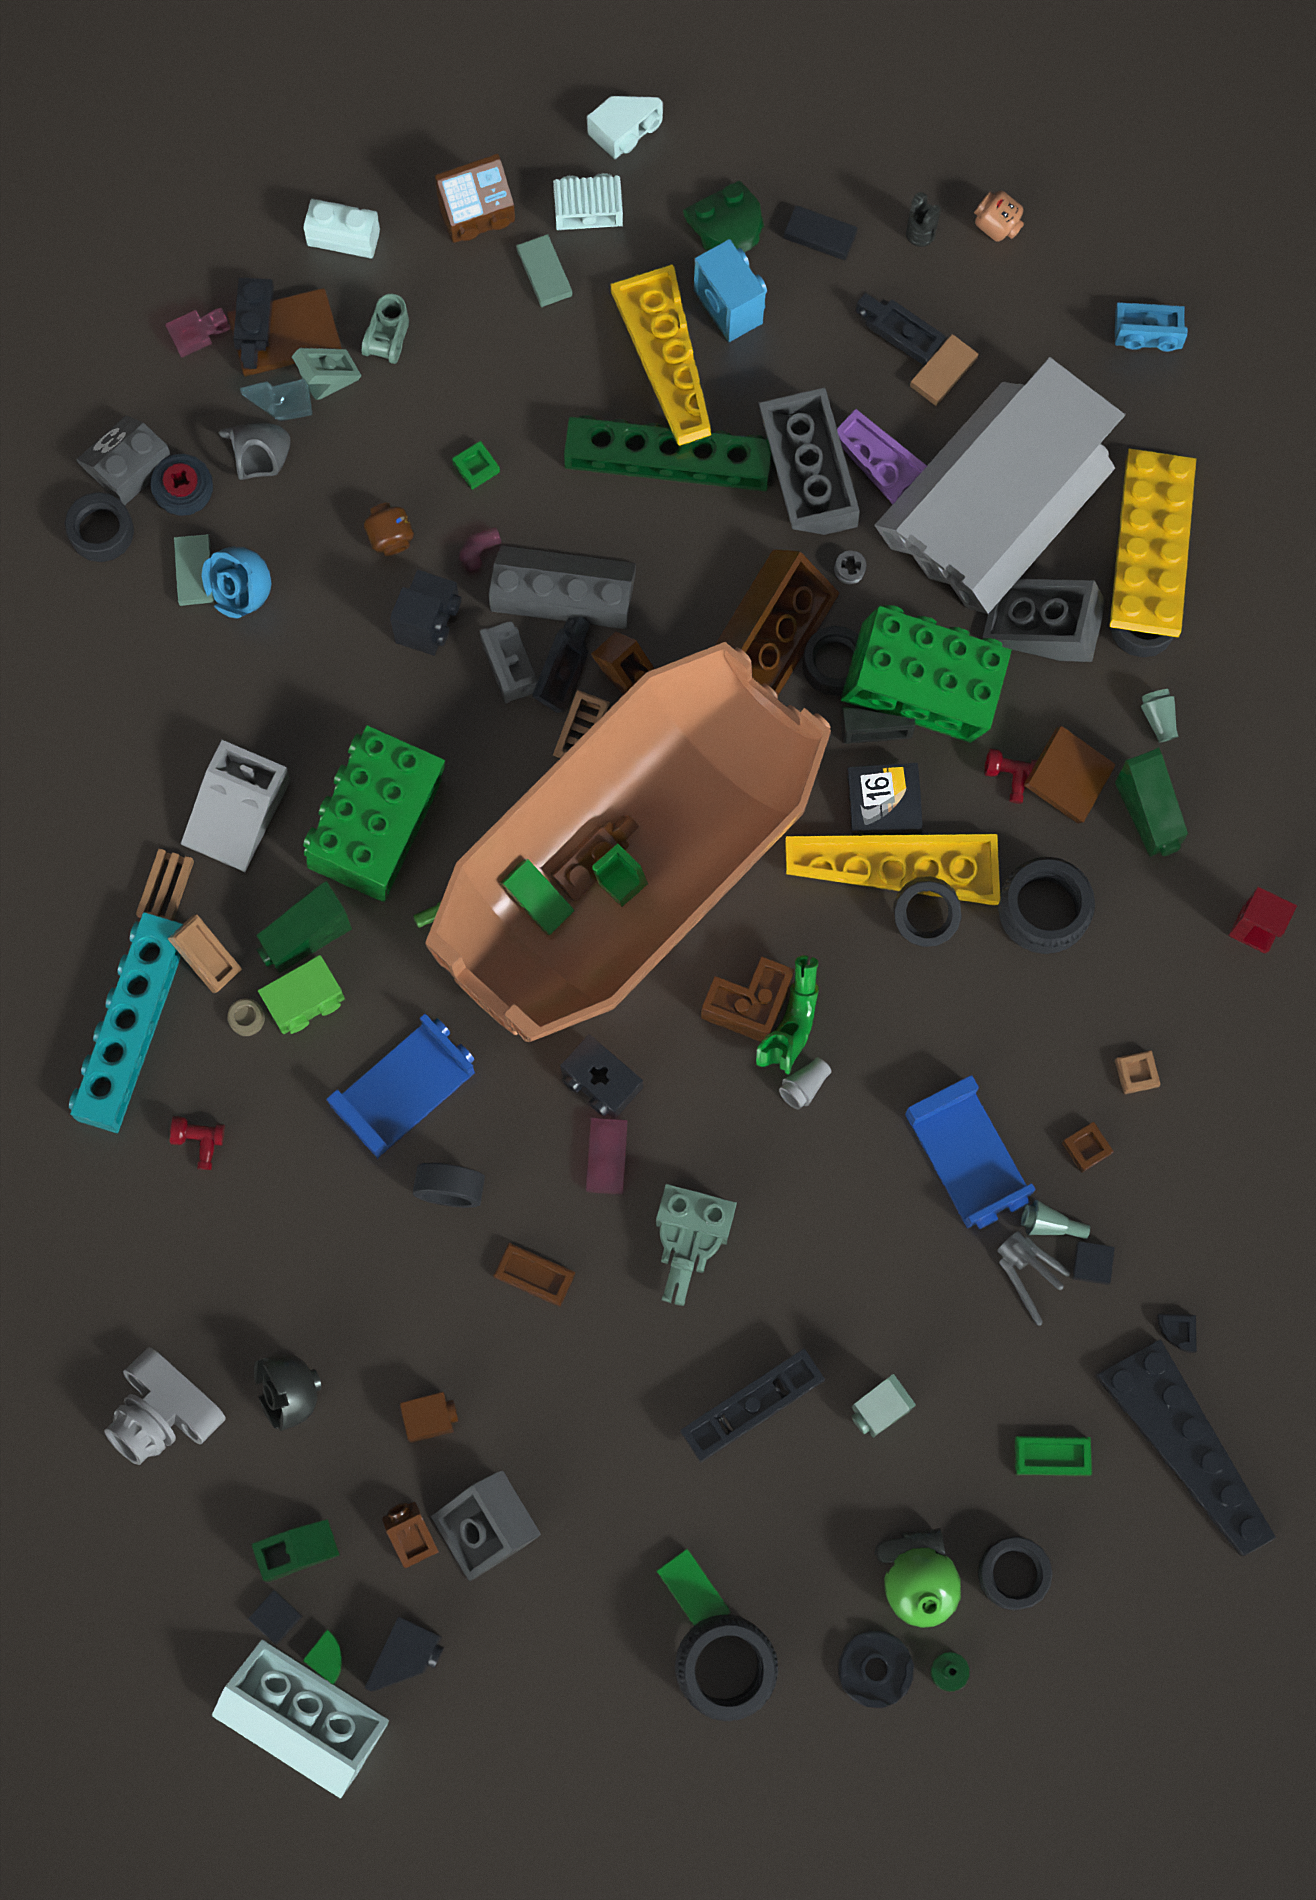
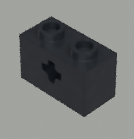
(593, 1058)

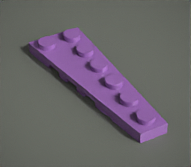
(879, 455)

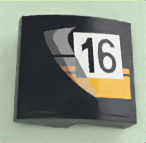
(885, 800)

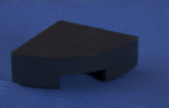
(1179, 1330)

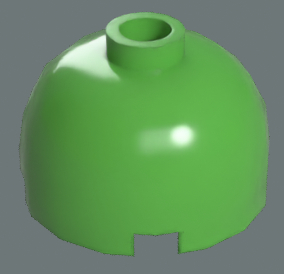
(923, 1587)

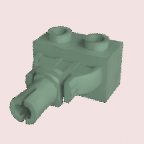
(693, 1228)

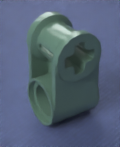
(385, 334)

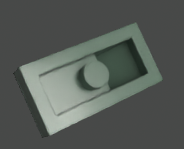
(326, 370)

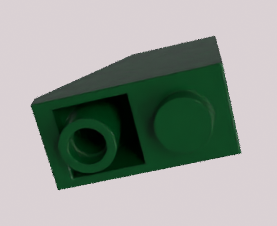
(295, 1550)

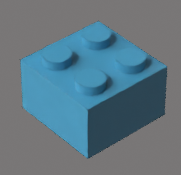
(730, 290)

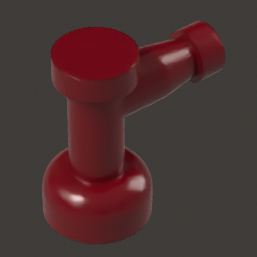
(1020, 770)
(207, 1135)

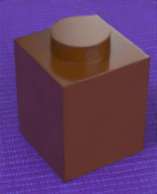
(428, 1417)

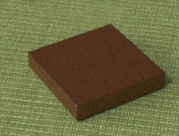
(1069, 774)

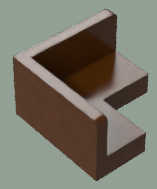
(752, 1009)

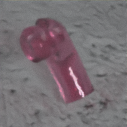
(475, 544)

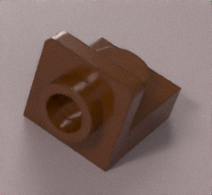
(409, 1534)

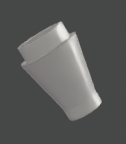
(803, 1084)

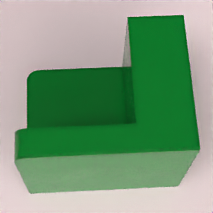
(620, 875)

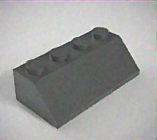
(810, 462)
(562, 586)

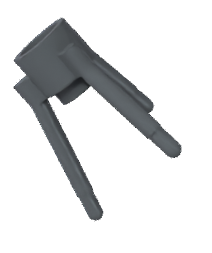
(1020, 1252)

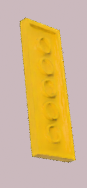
(1153, 543)

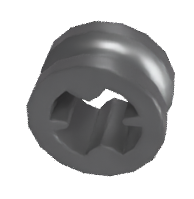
(857, 561)

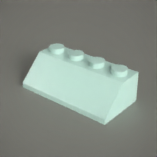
(300, 1718)

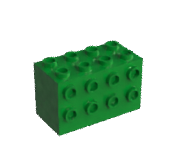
(926, 673)
(373, 813)

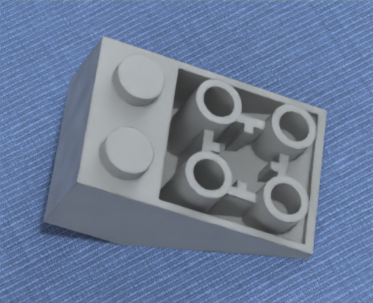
(235, 805)

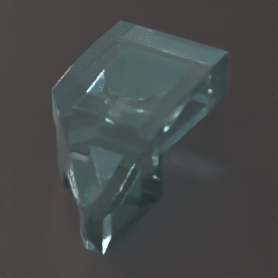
(281, 401)

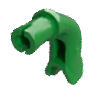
(795, 1027)

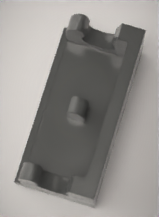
(508, 661)

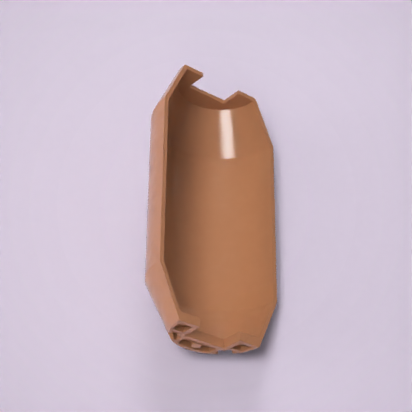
(709, 779)

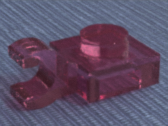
(192, 332)

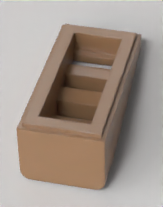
(580, 699)

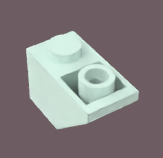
(623, 121)

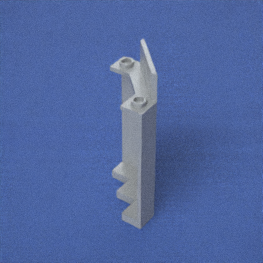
(1005, 485)

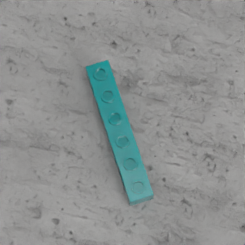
(109, 1110)

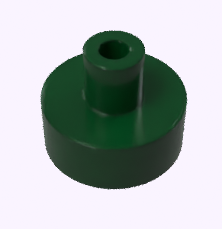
(940, 1671)

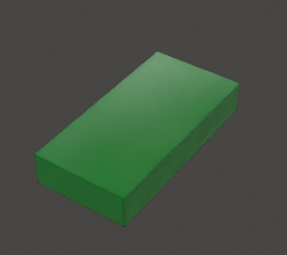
(537, 896)
(1053, 1455)
(692, 1588)

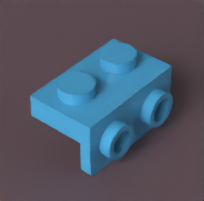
(1150, 326)

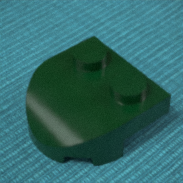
(727, 215)

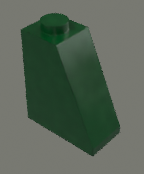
(1152, 803)
(303, 929)

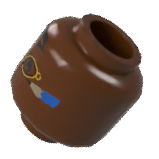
(389, 529)

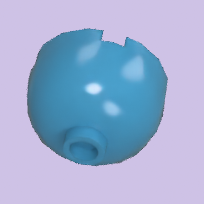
(237, 580)

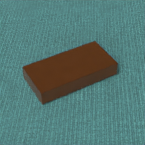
(534, 1275)

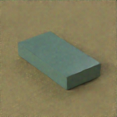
(544, 270)
(189, 558)

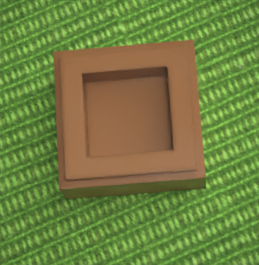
(1137, 1072)

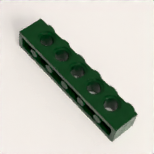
(652, 463)

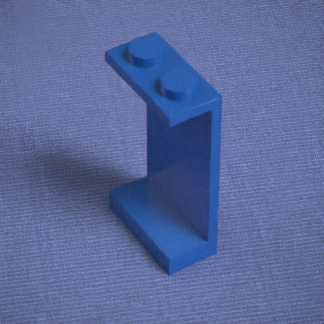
(404, 1086)
(968, 1154)

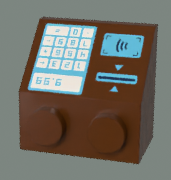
(475, 198)

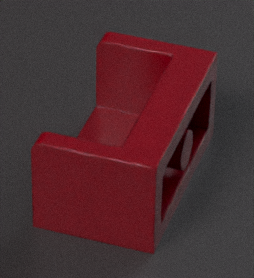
(1262, 920)

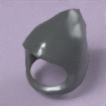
(258, 448)

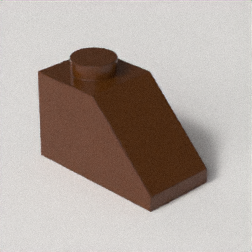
(622, 661)

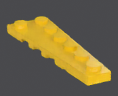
(661, 337)
(891, 861)

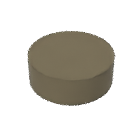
(246, 1017)

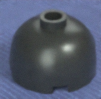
(287, 1389)

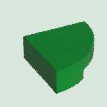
(326, 1657)

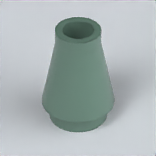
(1160, 712)

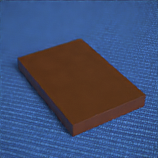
(295, 324)

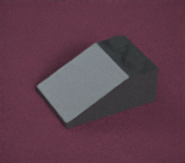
(1049, 618)

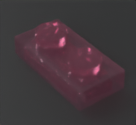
(606, 1156)

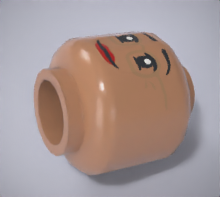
(999, 216)

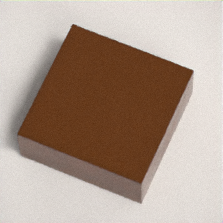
(1087, 1147)

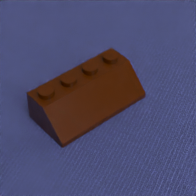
(779, 616)

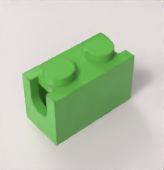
(302, 995)

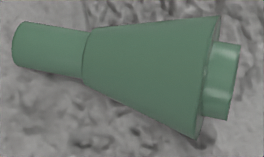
(1043, 1220)

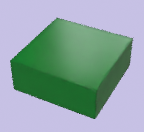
(476, 465)

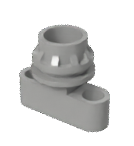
(144, 1425)

